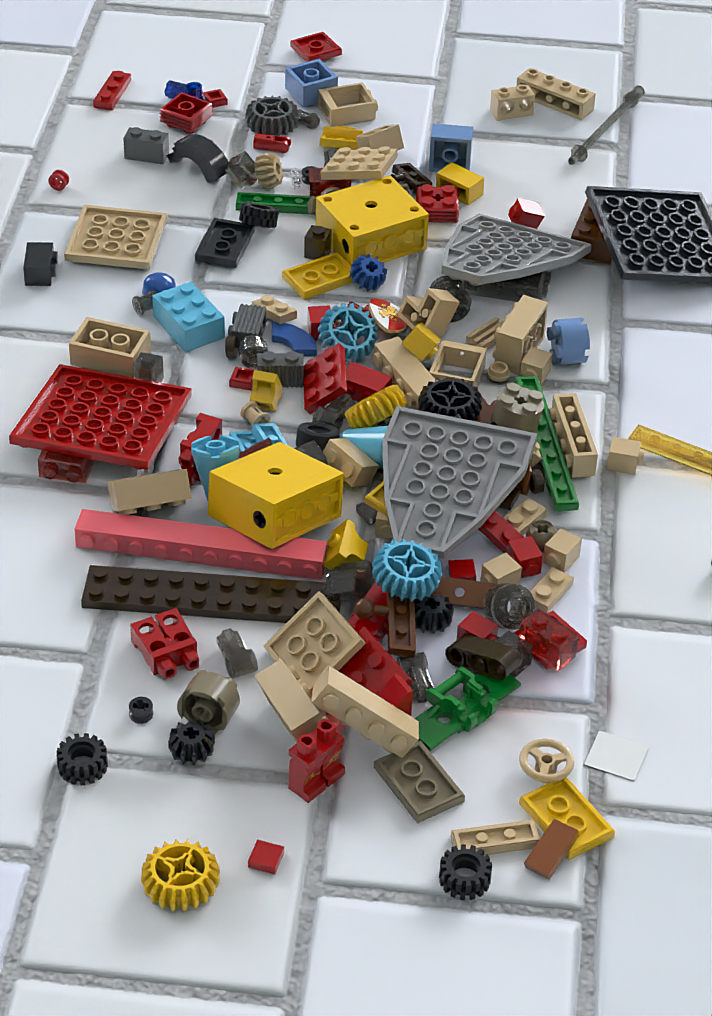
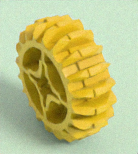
(375, 407)
(184, 884)

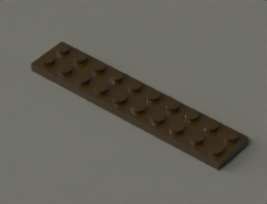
(197, 594)

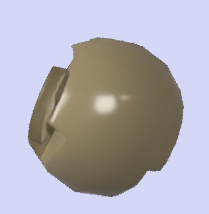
(541, 532)

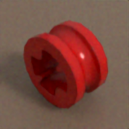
(61, 176)

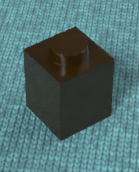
(317, 242)

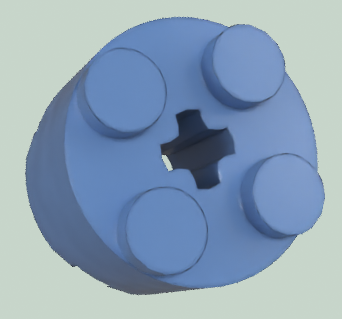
(568, 341)

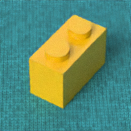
(469, 184)
(422, 342)

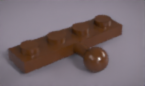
(399, 622)

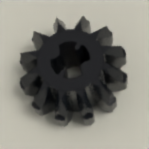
(433, 613)
(191, 742)

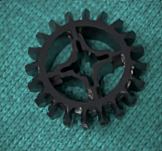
(451, 398)

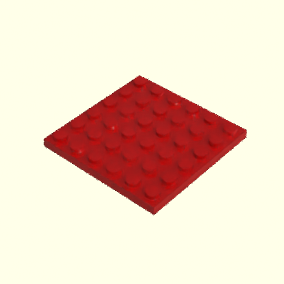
(101, 416)

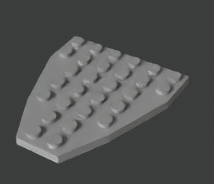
(500, 250)
(448, 475)

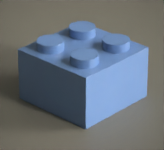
(306, 78)
(450, 145)

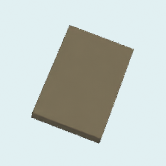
(419, 782)

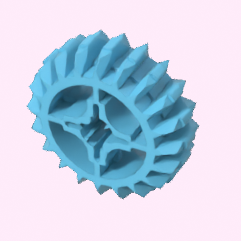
(353, 326)
(406, 570)

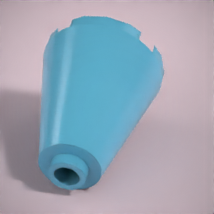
(369, 441)
(212, 454)

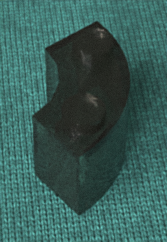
(350, 582)

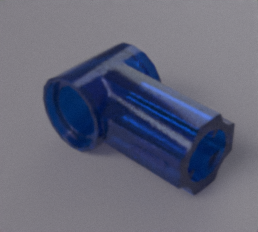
(174, 88)

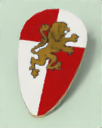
(386, 316)

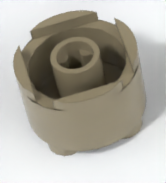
(518, 408)
(209, 699)

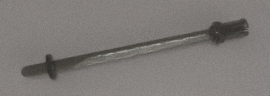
(630, 99)

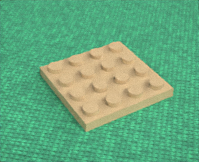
(116, 237)

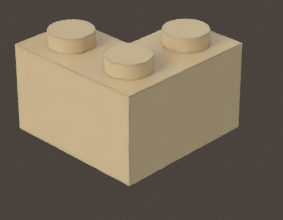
(433, 310)

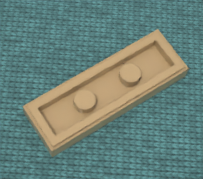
(498, 837)

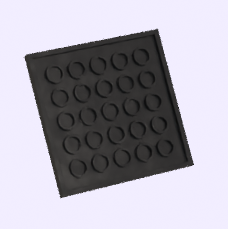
(655, 233)

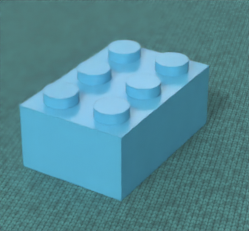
(188, 316)

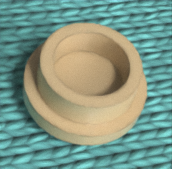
(498, 371)

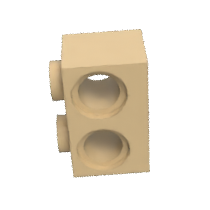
(512, 102)

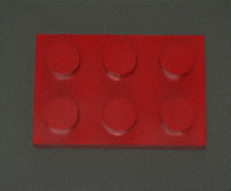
(324, 378)
(372, 665)

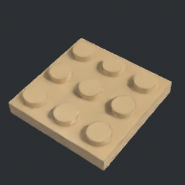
(359, 163)
(315, 640)

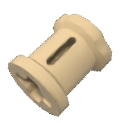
(252, 413)

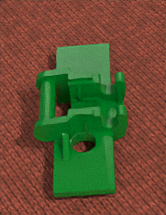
(464, 712)

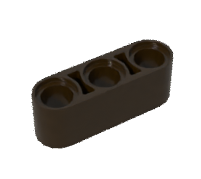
(483, 656)

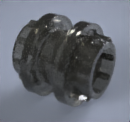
(457, 289)
(496, 605)

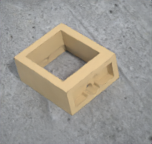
(347, 94)
(450, 354)

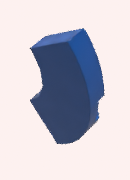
(294, 338)

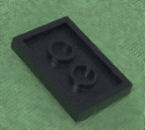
(224, 242)

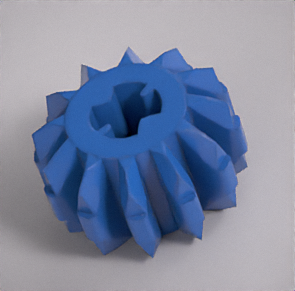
(368, 272)

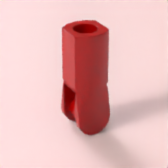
(271, 143)

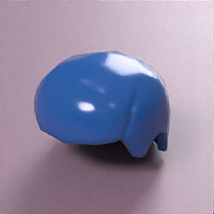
(158, 282)

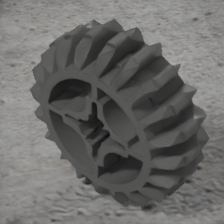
(272, 116)

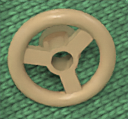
(546, 763)

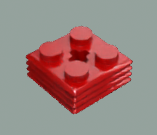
(186, 112)
(439, 202)

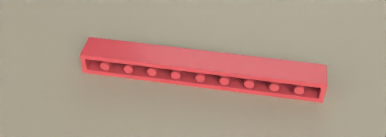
(197, 544)

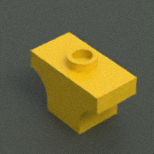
(266, 390)
(344, 546)

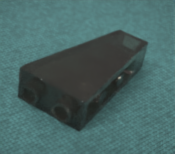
(513, 289)

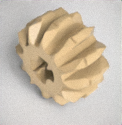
(268, 170)

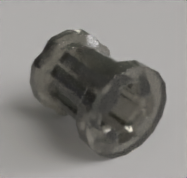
(143, 303)

